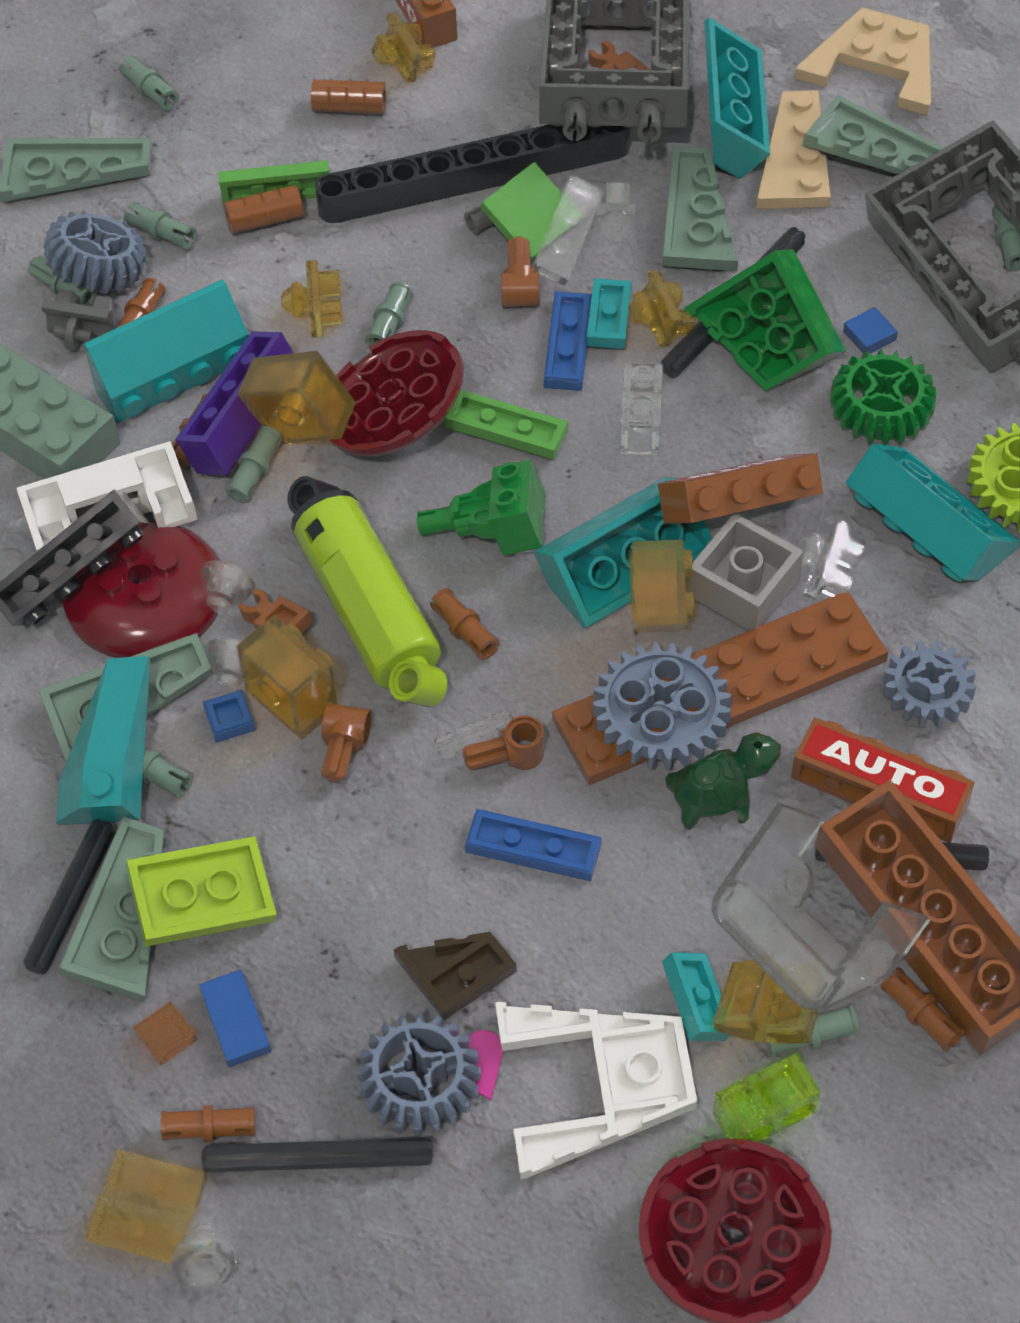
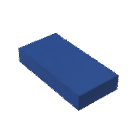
(235, 1018)

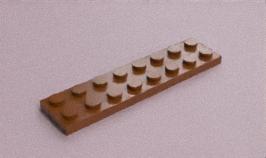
(761, 669)

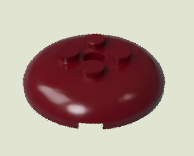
(400, 392)
(128, 617)
(743, 1189)

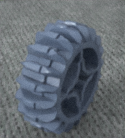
(94, 252)
(451, 1059)

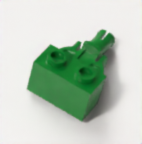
(500, 509)

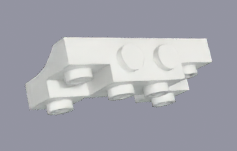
(147, 477)

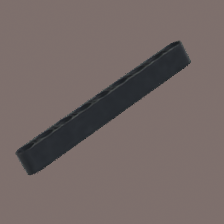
(462, 169)

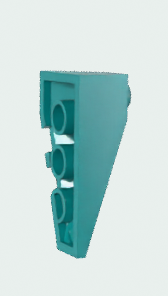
(108, 753)

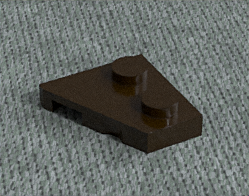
(456, 970)

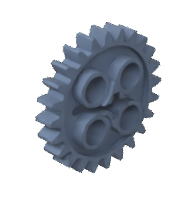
(661, 705)

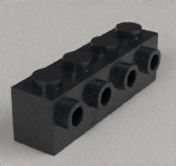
(69, 557)

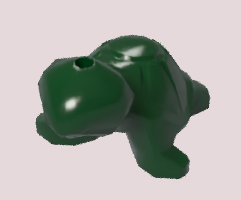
(720, 779)

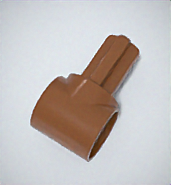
(519, 279)
(343, 732)
(506, 746)

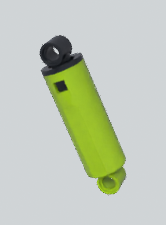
(367, 592)

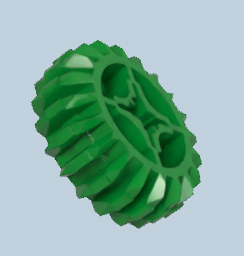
(882, 409)

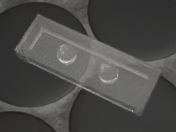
(567, 230)

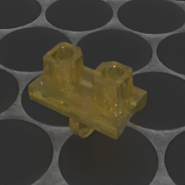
(403, 48)
(301, 299)
(658, 309)

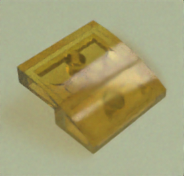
(760, 1009)
(146, 1206)

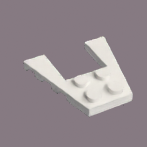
(639, 1069)

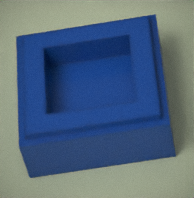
(870, 331)
(229, 716)

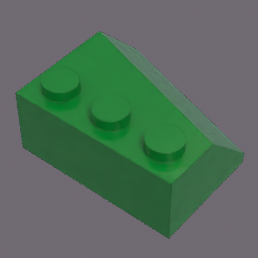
(770, 320)

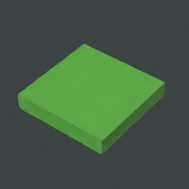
(524, 206)

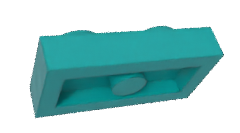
(609, 313)
(695, 994)

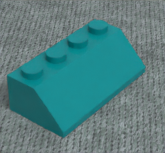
(736, 100)
(166, 351)
(931, 512)
(592, 561)

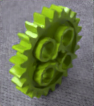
(997, 474)

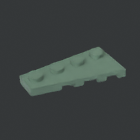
(867, 138)
(62, 164)
(696, 215)
(172, 672)
(108, 938)

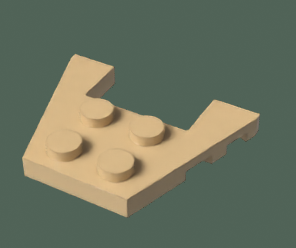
(881, 46)

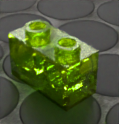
(767, 1101)

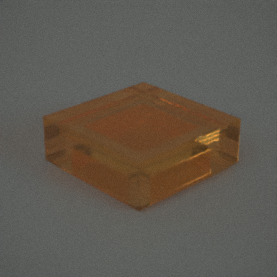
(165, 1033)

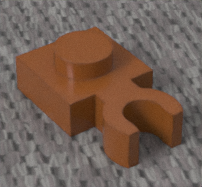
(611, 60)
(282, 608)

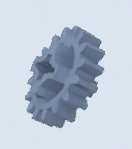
(925, 687)

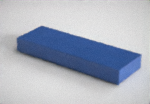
(567, 341)
(533, 845)

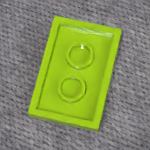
(200, 891)

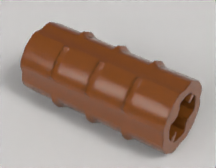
(348, 96)
(263, 209)

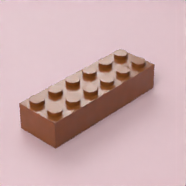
(967, 948)

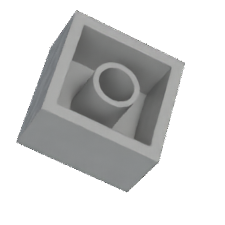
(745, 572)

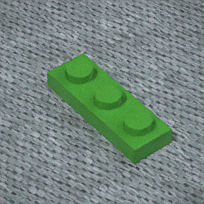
(264, 179)
(507, 424)

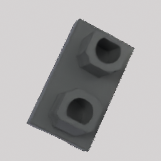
(76, 321)

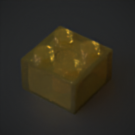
(297, 397)
(659, 586)
(287, 675)

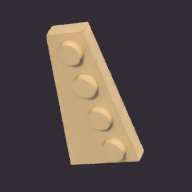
(793, 172)

